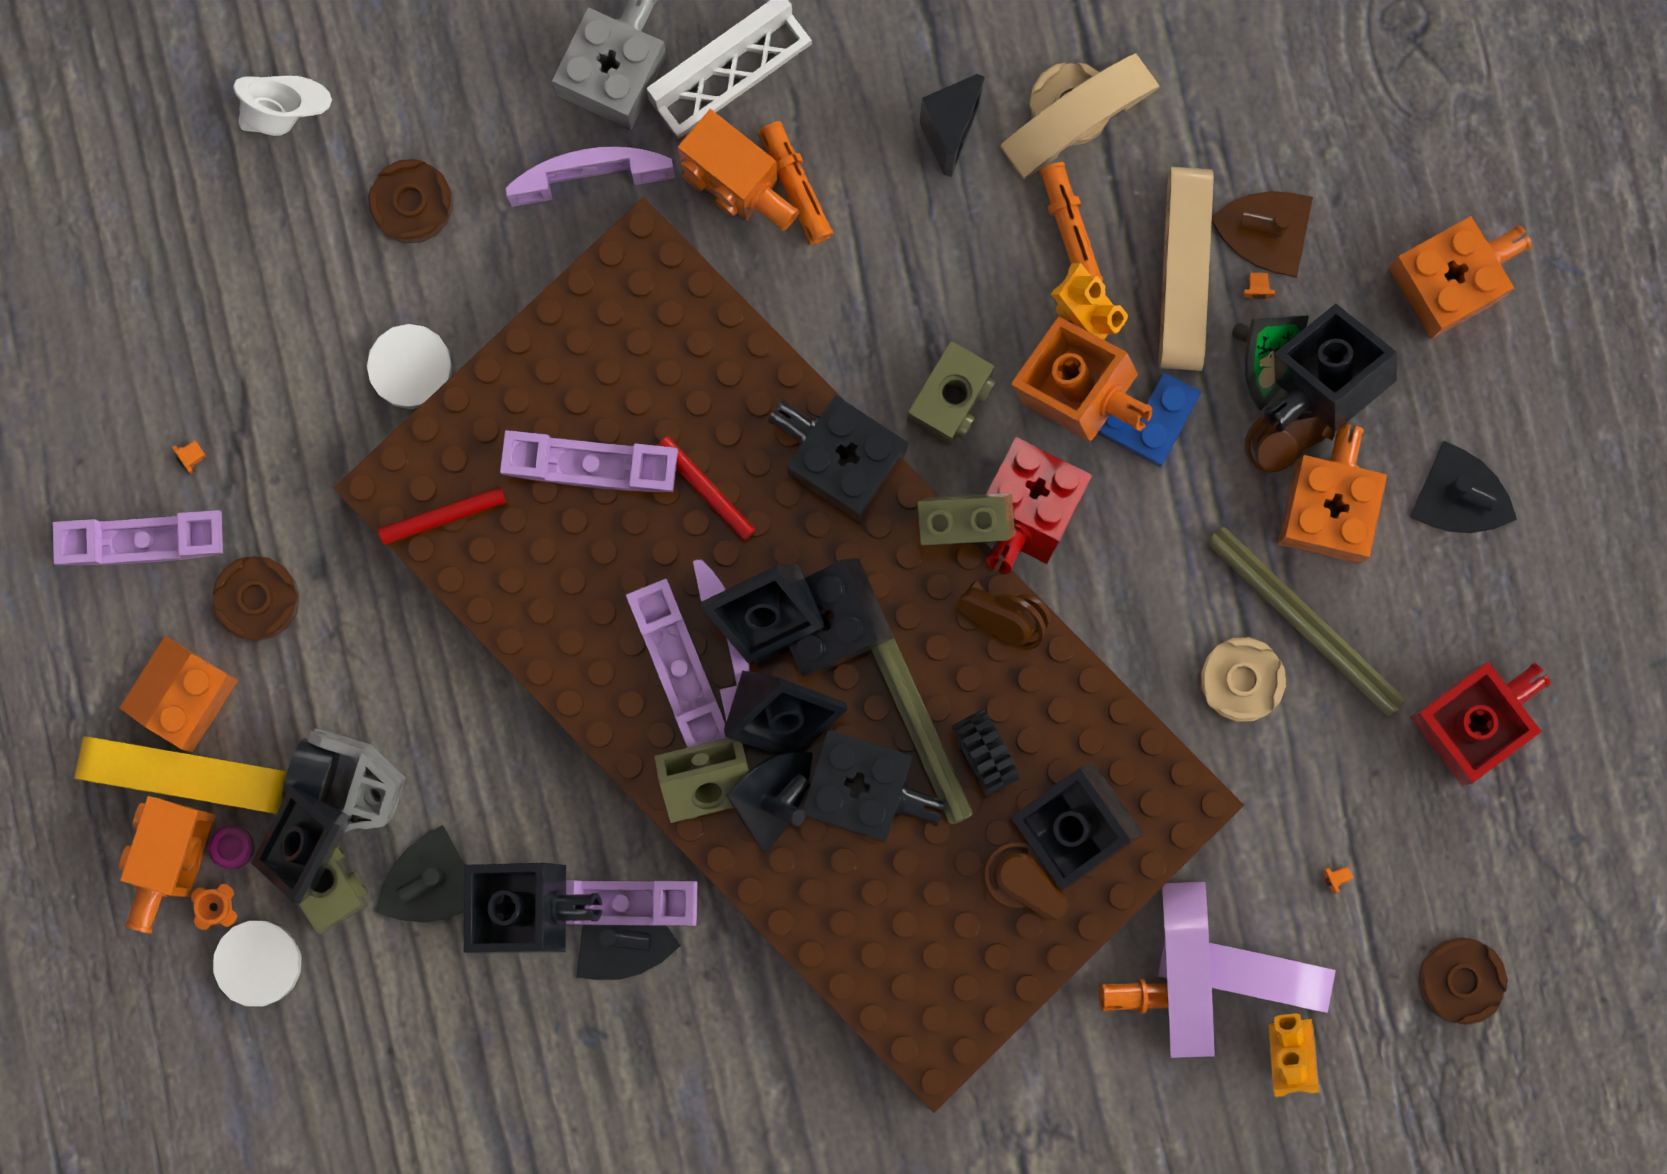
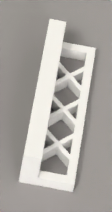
(720, 53)

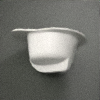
(277, 102)

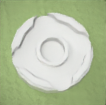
(408, 365)
(257, 963)

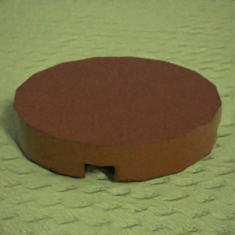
(410, 201)
(255, 598)
(1462, 981)

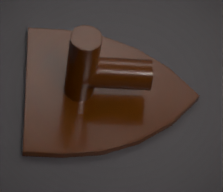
(1266, 229)

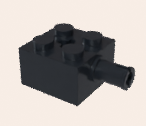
(1331, 371)
(818, 459)
(856, 621)
(888, 794)
(521, 908)

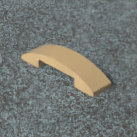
(1078, 114)

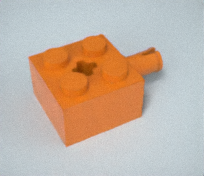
(733, 171)
(1471, 260)
(1079, 381)
(1351, 488)
(163, 856)

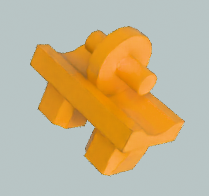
(1086, 305)
(1293, 1055)

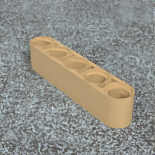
(1185, 269)

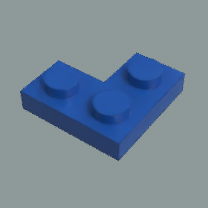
(1171, 406)

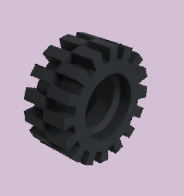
(985, 752)

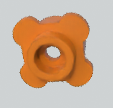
(204, 915)

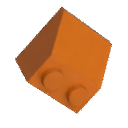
(178, 695)

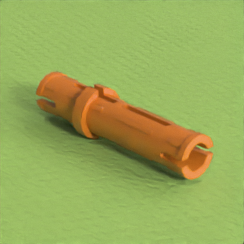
(795, 182)
(1068, 217)

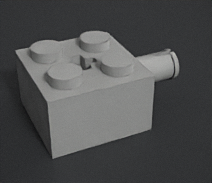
(608, 42)

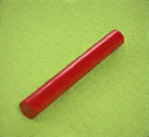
(710, 493)
(442, 515)

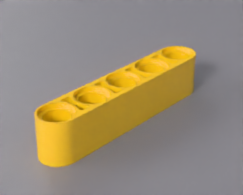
(180, 775)

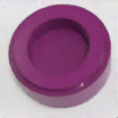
(231, 847)

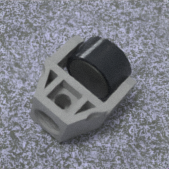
(315, 767)

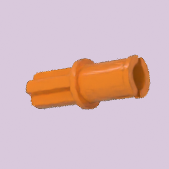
(1133, 996)

